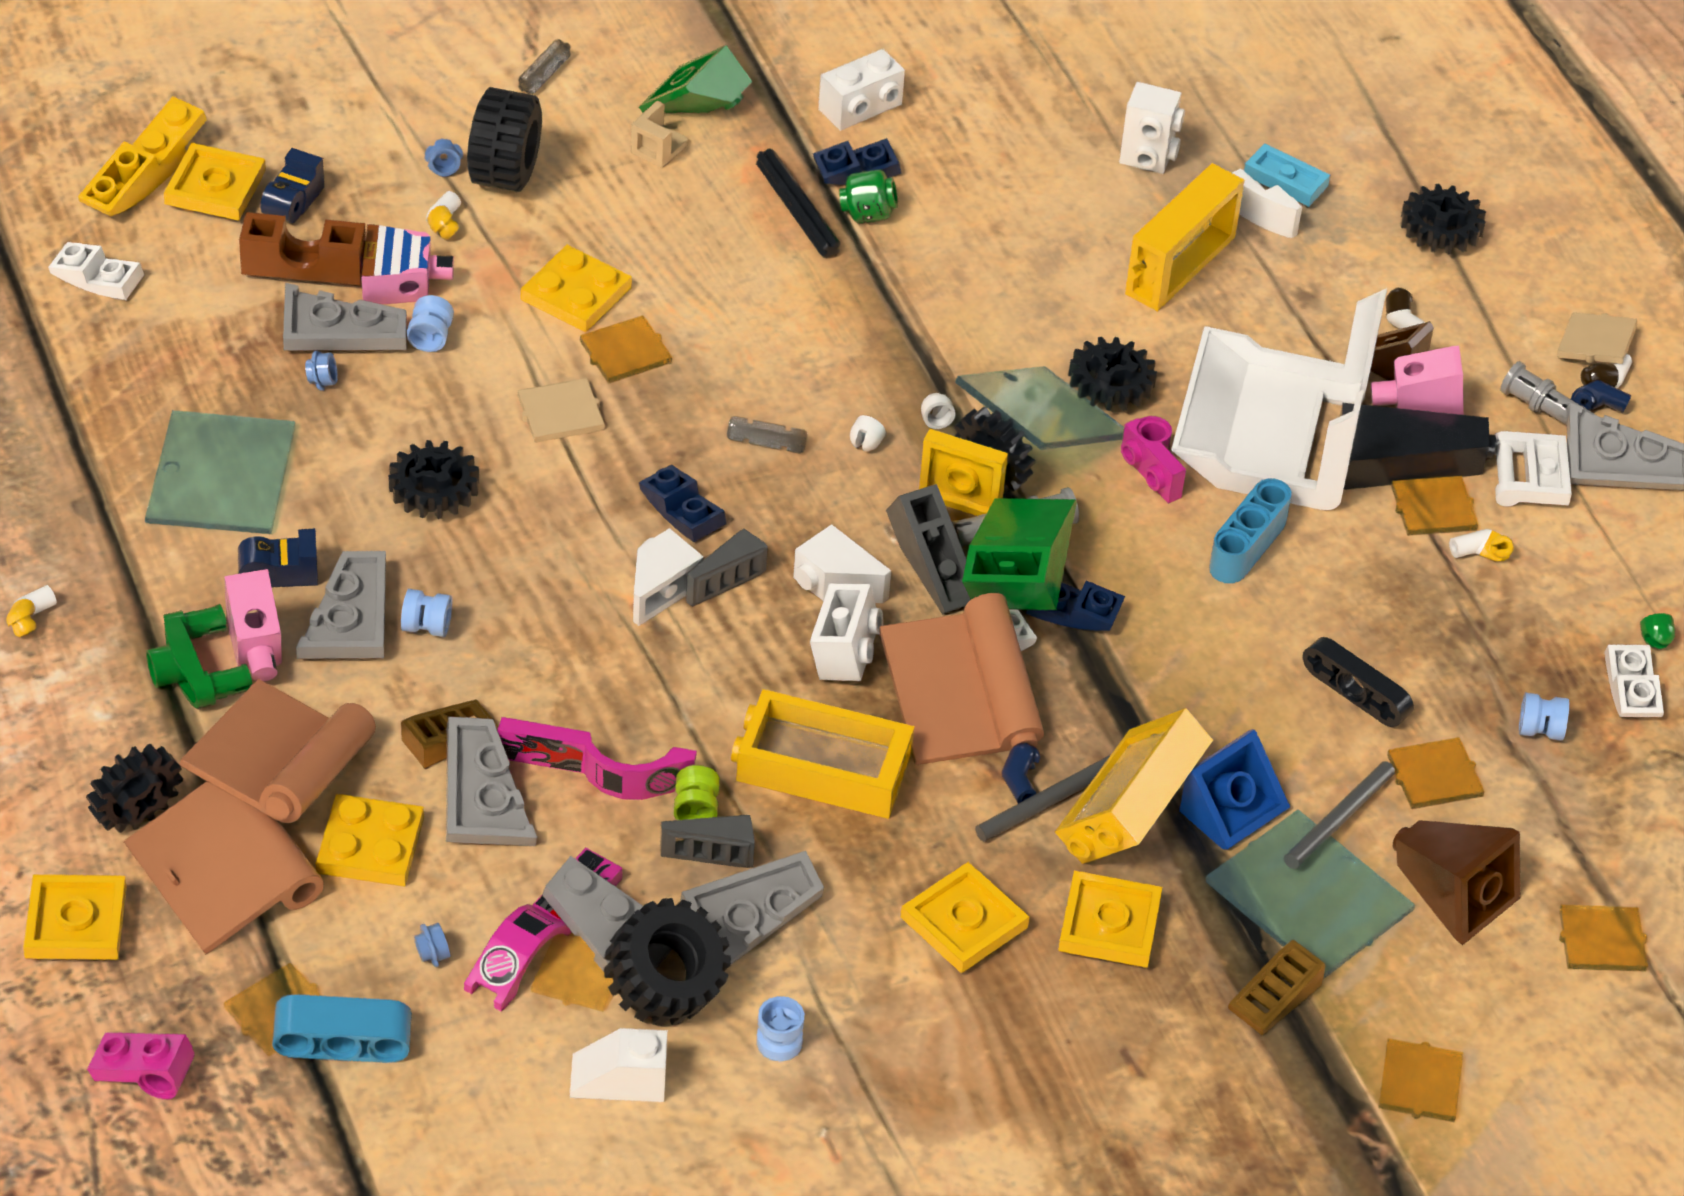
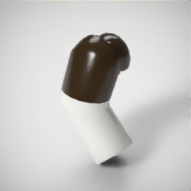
(1399, 309)
(1608, 373)

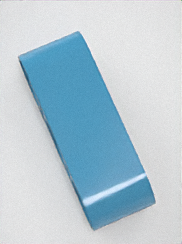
(1250, 530)
(342, 1028)

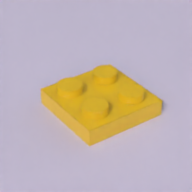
(215, 181)
(576, 288)
(964, 472)
(370, 840)
(75, 917)
(964, 917)
(1110, 919)

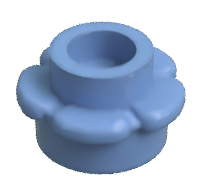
(445, 166)
(321, 370)
(432, 944)

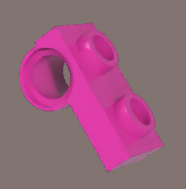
(1147, 449)
(149, 1059)

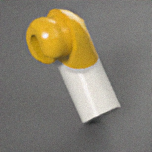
(440, 215)
(1484, 543)
(27, 606)

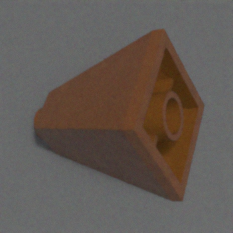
(1461, 871)

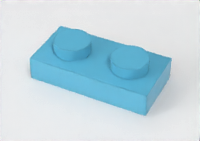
(1294, 176)

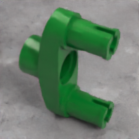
(180, 664)

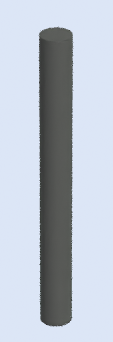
(1038, 802)
(1339, 815)

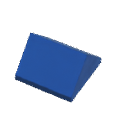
(1233, 792)

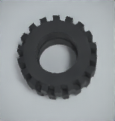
(504, 139)
(690, 938)

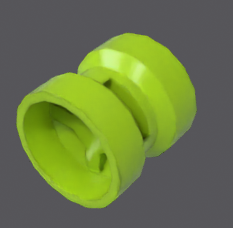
(696, 788)

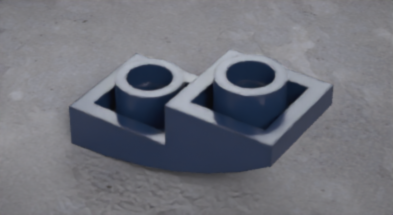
(841, 160)
(679, 502)
(1083, 609)

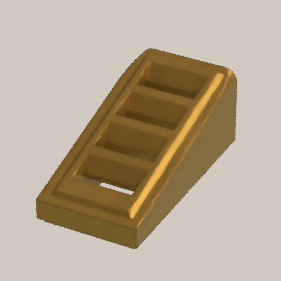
(419, 727)
(1294, 965)

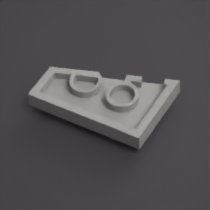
(480, 788)
(757, 900)
(594, 909)

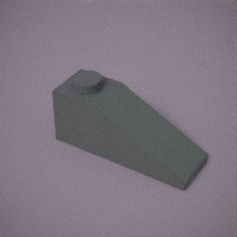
(931, 545)

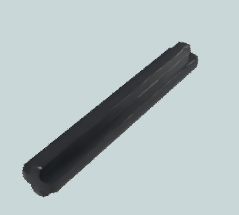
(798, 203)

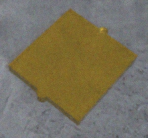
(625, 349)
(1434, 505)
(1435, 773)
(1603, 938)
(572, 974)
(256, 1005)
(1420, 1080)

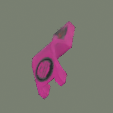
(575, 752)
(523, 935)

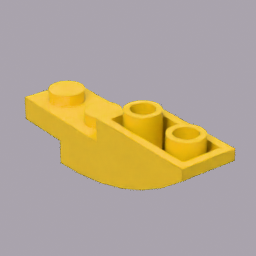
(143, 166)

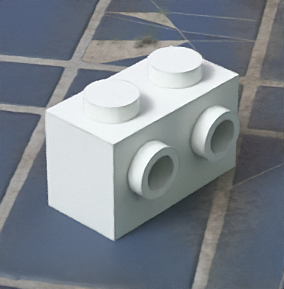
(861, 89)
(1151, 127)
(845, 632)

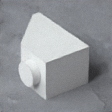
(837, 559)
(661, 574)
(622, 1067)

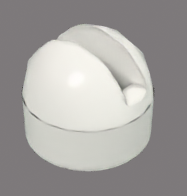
(942, 413)
(867, 432)

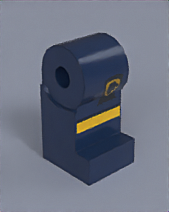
(294, 186)
(288, 559)

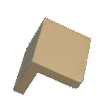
(654, 140)

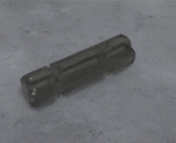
(544, 66)
(767, 434)

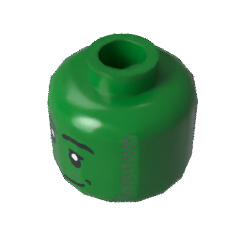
(869, 196)

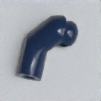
(1598, 394)
(1016, 768)

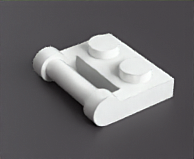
(1545, 469)

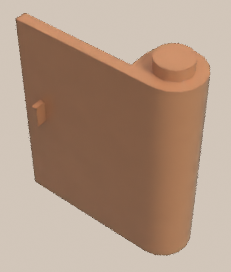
(962, 682)
(278, 750)
(222, 864)

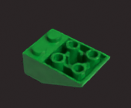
(1021, 552)

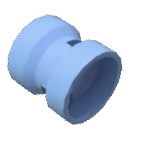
(430, 323)
(426, 612)
(1543, 716)
(780, 1028)

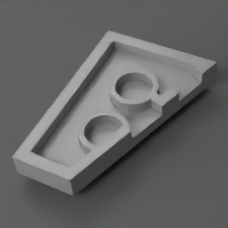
(331, 324)
(1620, 456)
(351, 612)

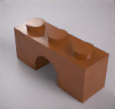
(272, 251)

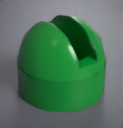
(1658, 630)

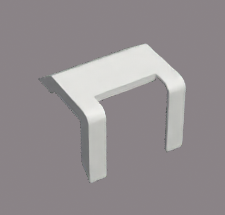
(1258, 410)

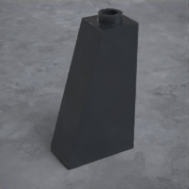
(1415, 445)

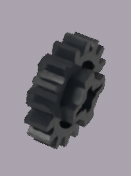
(1443, 218)
(1112, 373)
(995, 433)
(430, 479)
(134, 788)

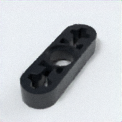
(1379, 695)

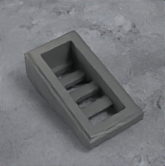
(727, 567)
(710, 840)

